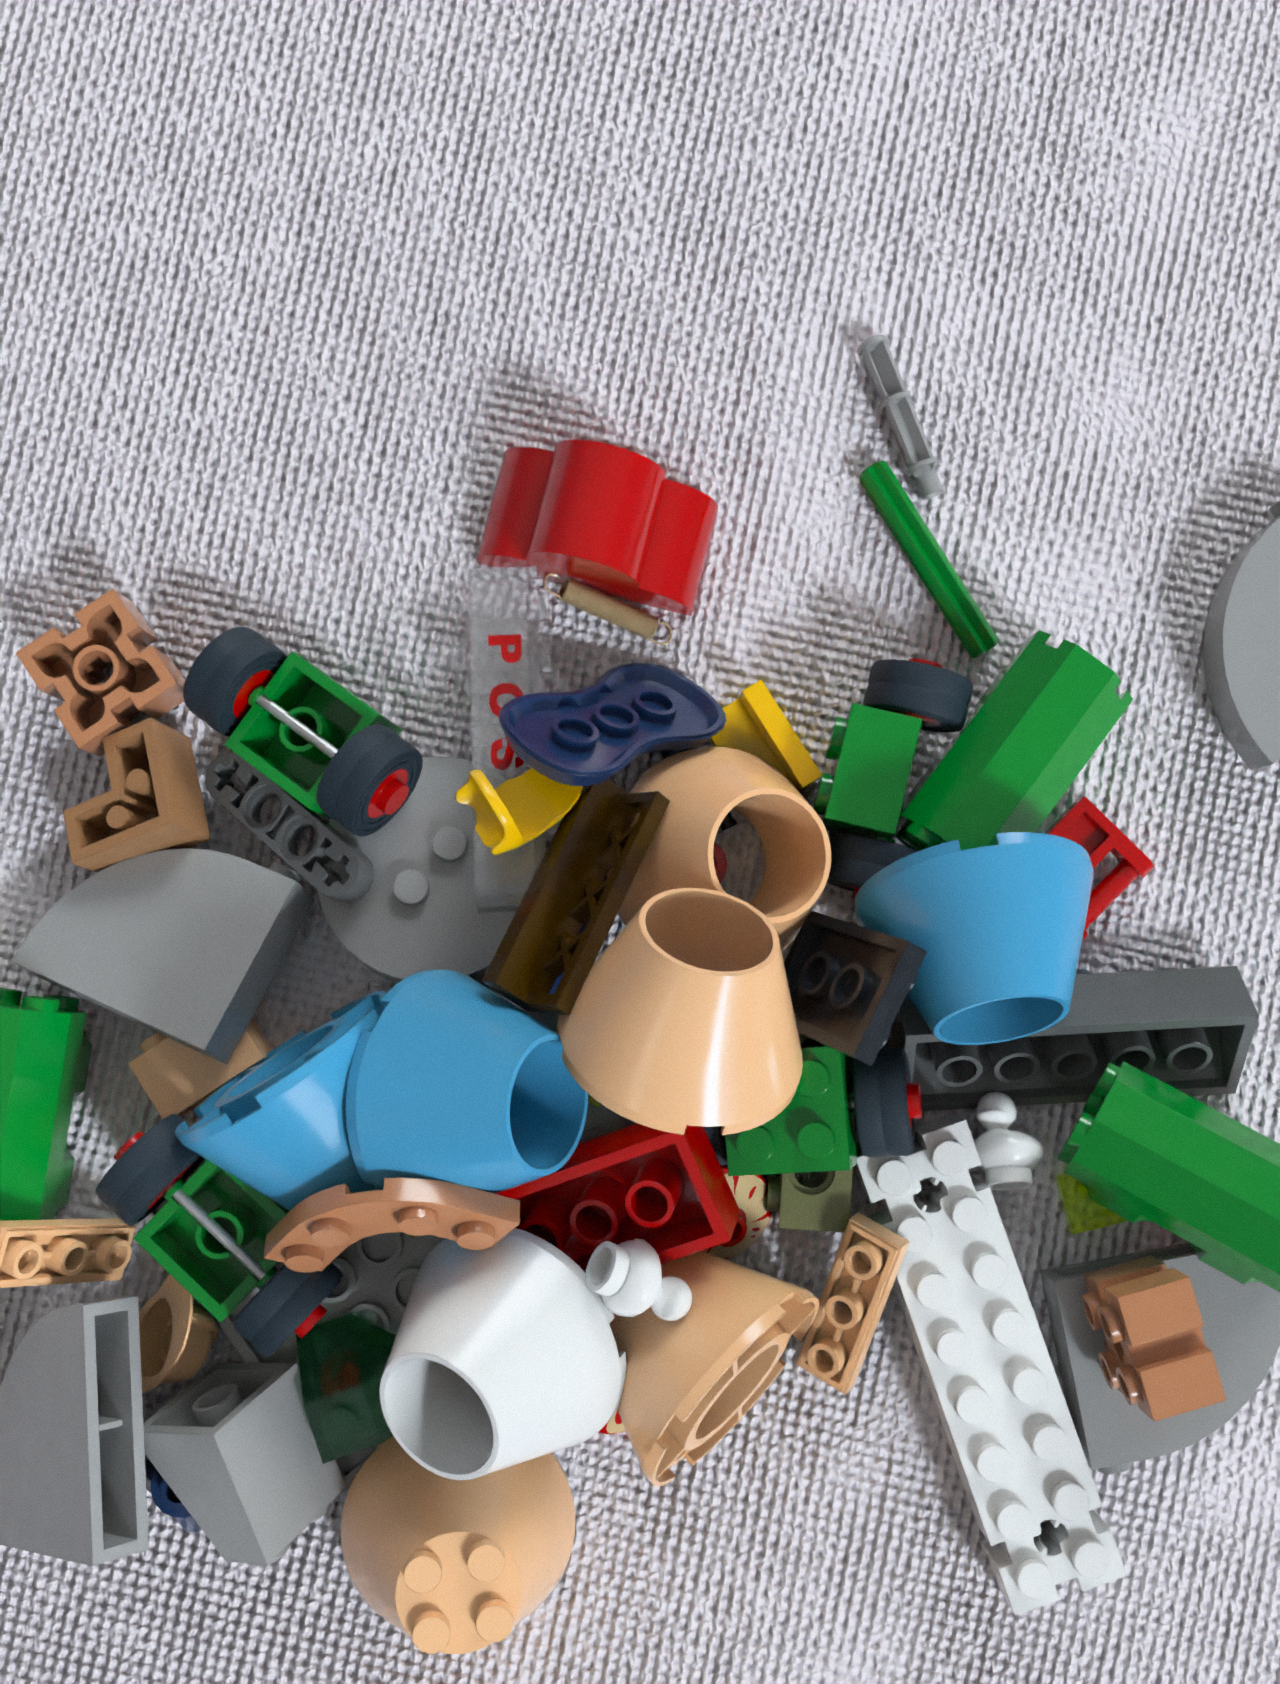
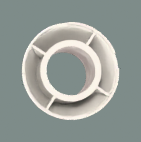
(499, 1358)

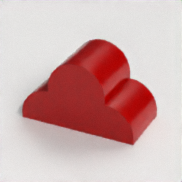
(601, 521)

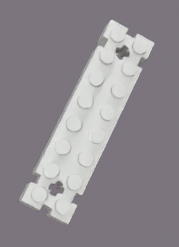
(990, 1370)

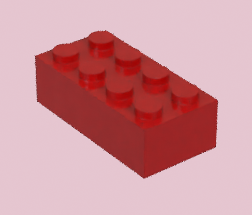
(631, 1188)

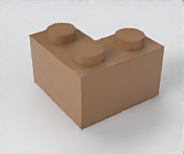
(151, 800)

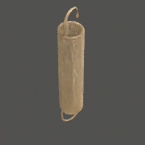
(608, 608)

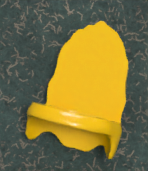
(516, 808)

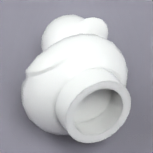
(1004, 1153)
(632, 1281)

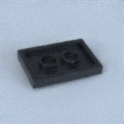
(849, 984)

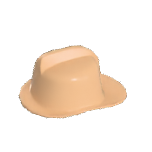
(173, 1336)

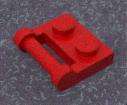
(1099, 836)

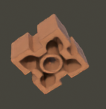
(74, 664)
(1152, 1337)

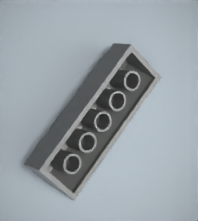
(1169, 1023)

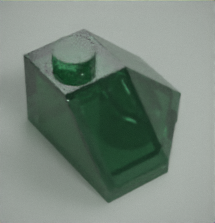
(341, 1383)

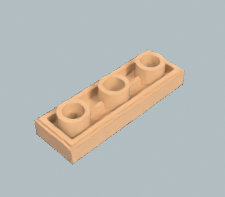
(63, 1251)
(852, 1302)

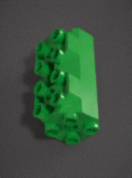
(1016, 748)
(40, 1077)
(1182, 1167)

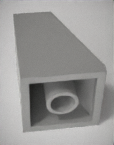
(244, 1459)

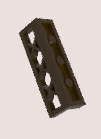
(569, 892)

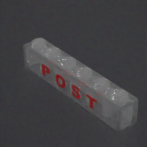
(503, 666)

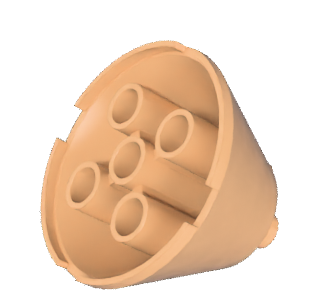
(456, 1556)

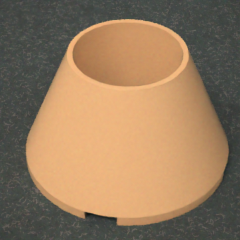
(701, 792)
(688, 1018)
(706, 1370)

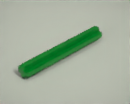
(928, 559)

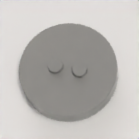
(422, 887)

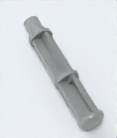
(901, 415)

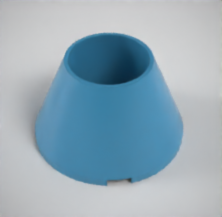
(995, 928)
(460, 1089)
(286, 1116)

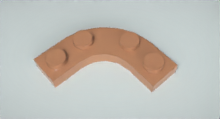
(336, 1218)

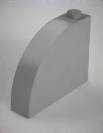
(1244, 648)
(173, 942)
(1237, 1328)
(75, 1436)

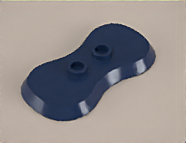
(601, 728)

